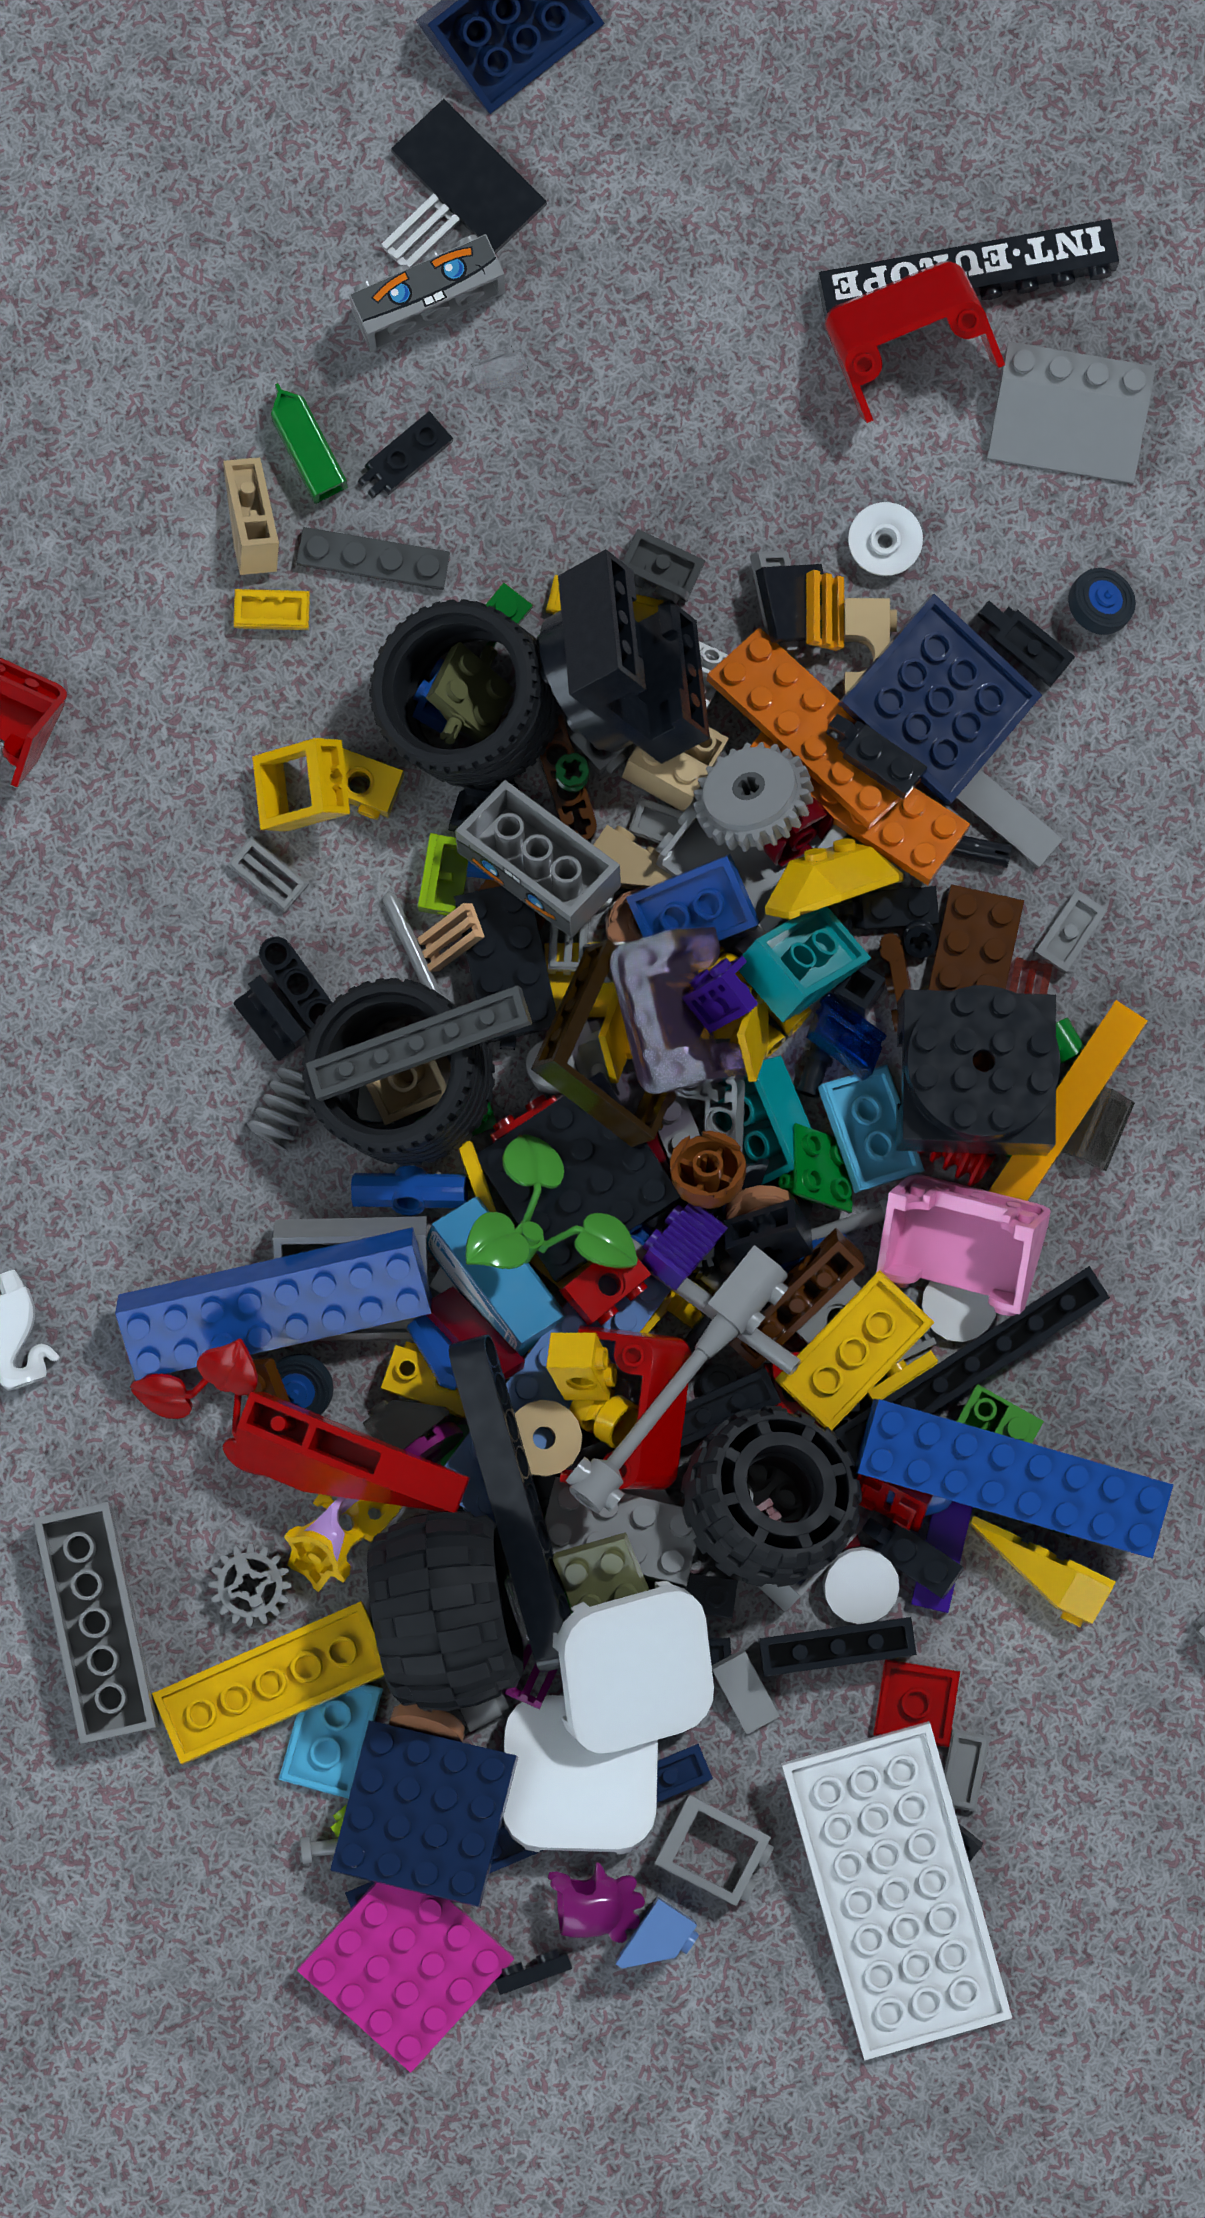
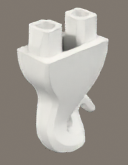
(16, 1323)

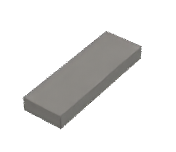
(1009, 819)

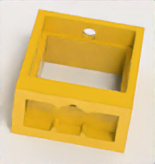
(327, 798)

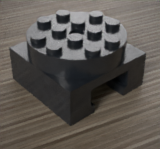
(621, 675)
(967, 1110)

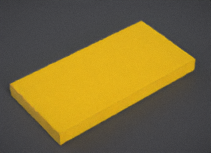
(855, 1351)

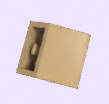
(677, 777)

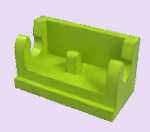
(442, 876)

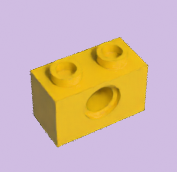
(383, 787)
(581, 1366)

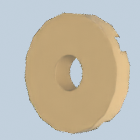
(565, 1432)

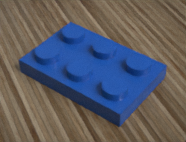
(696, 899)

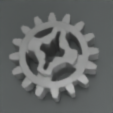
(244, 1568)

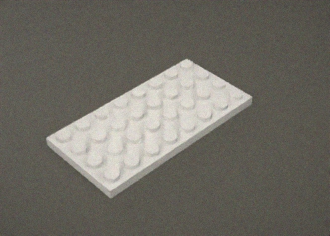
(896, 1890)

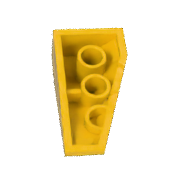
(1061, 1582)

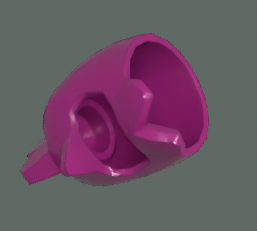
(596, 1905)

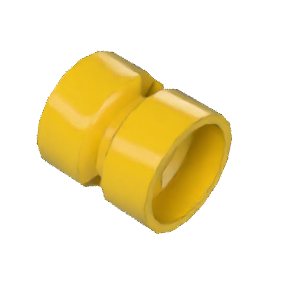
(606, 1419)

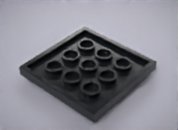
(598, 1177)

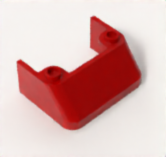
(898, 309)
(27, 715)
(657, 1360)

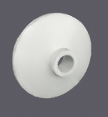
(891, 521)

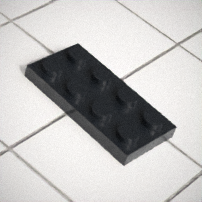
(509, 955)

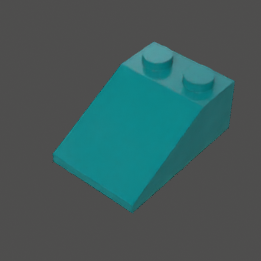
(801, 961)

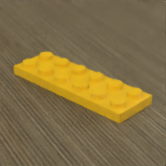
(270, 1683)

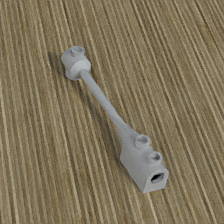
(732, 1311)

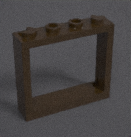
(560, 1042)

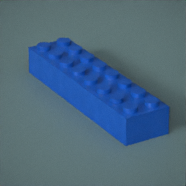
(275, 1302)
(1013, 1478)

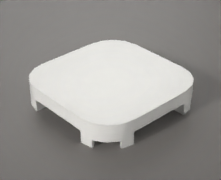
(635, 1668)
(572, 1795)

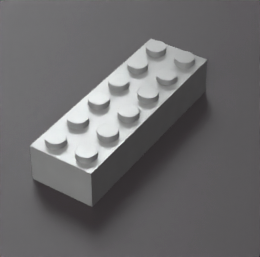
(96, 1622)

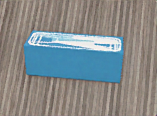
(508, 1299)

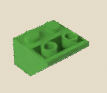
(999, 1416)

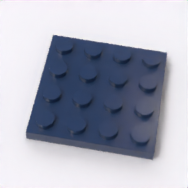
(941, 697)
(424, 1813)

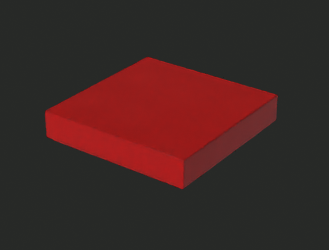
(915, 1696)

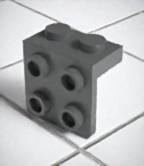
(663, 566)

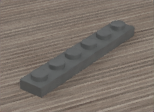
(419, 1043)

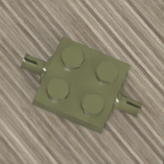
(469, 693)

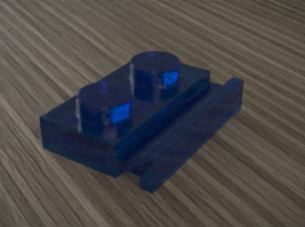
(846, 1036)

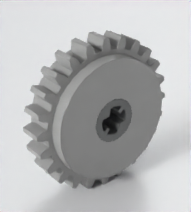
(753, 797)

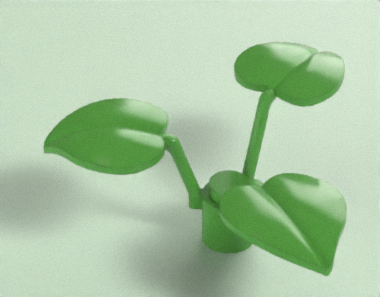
(498, 1244)

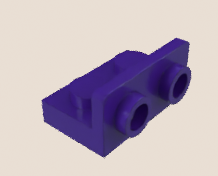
(719, 995)

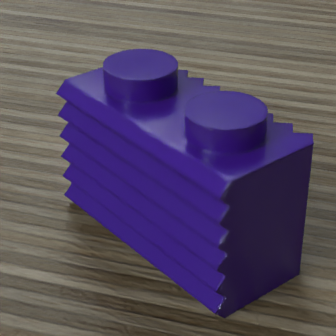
(682, 1245)

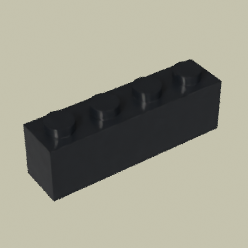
(837, 1646)

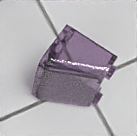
(663, 1033)

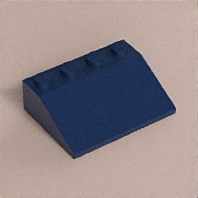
(505, 43)

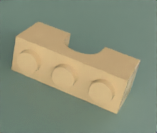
(868, 623)

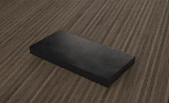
(468, 175)

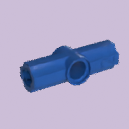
(409, 1190)

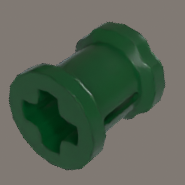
(574, 784)

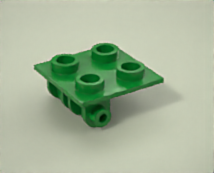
(818, 1171)

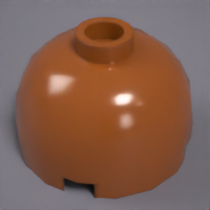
(708, 1169)

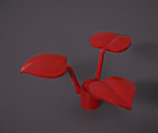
(226, 1367)

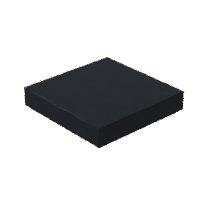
(785, 600)

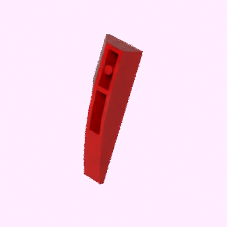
(338, 1460)

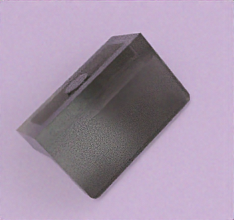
(1100, 1129)

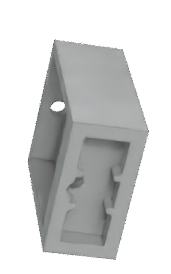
(678, 1832)

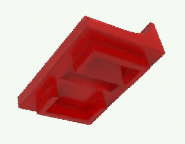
(907, 1507)

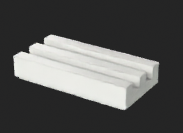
(405, 227)

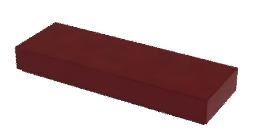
(462, 1322)

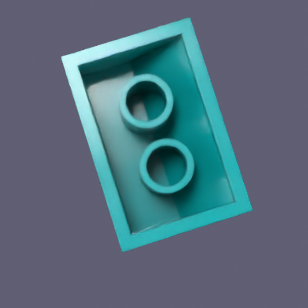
(769, 1118)

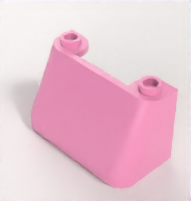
(963, 1240)

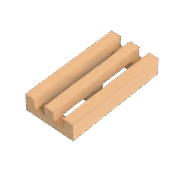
(439, 929)

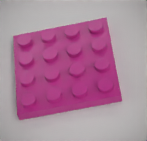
(405, 1968)

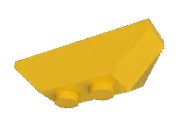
(830, 877)

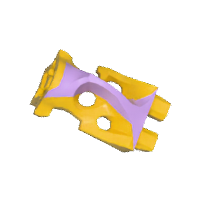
(322, 1546)

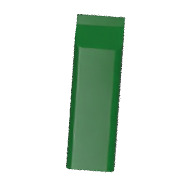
(307, 446)

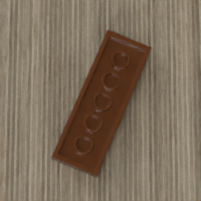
(976, 943)

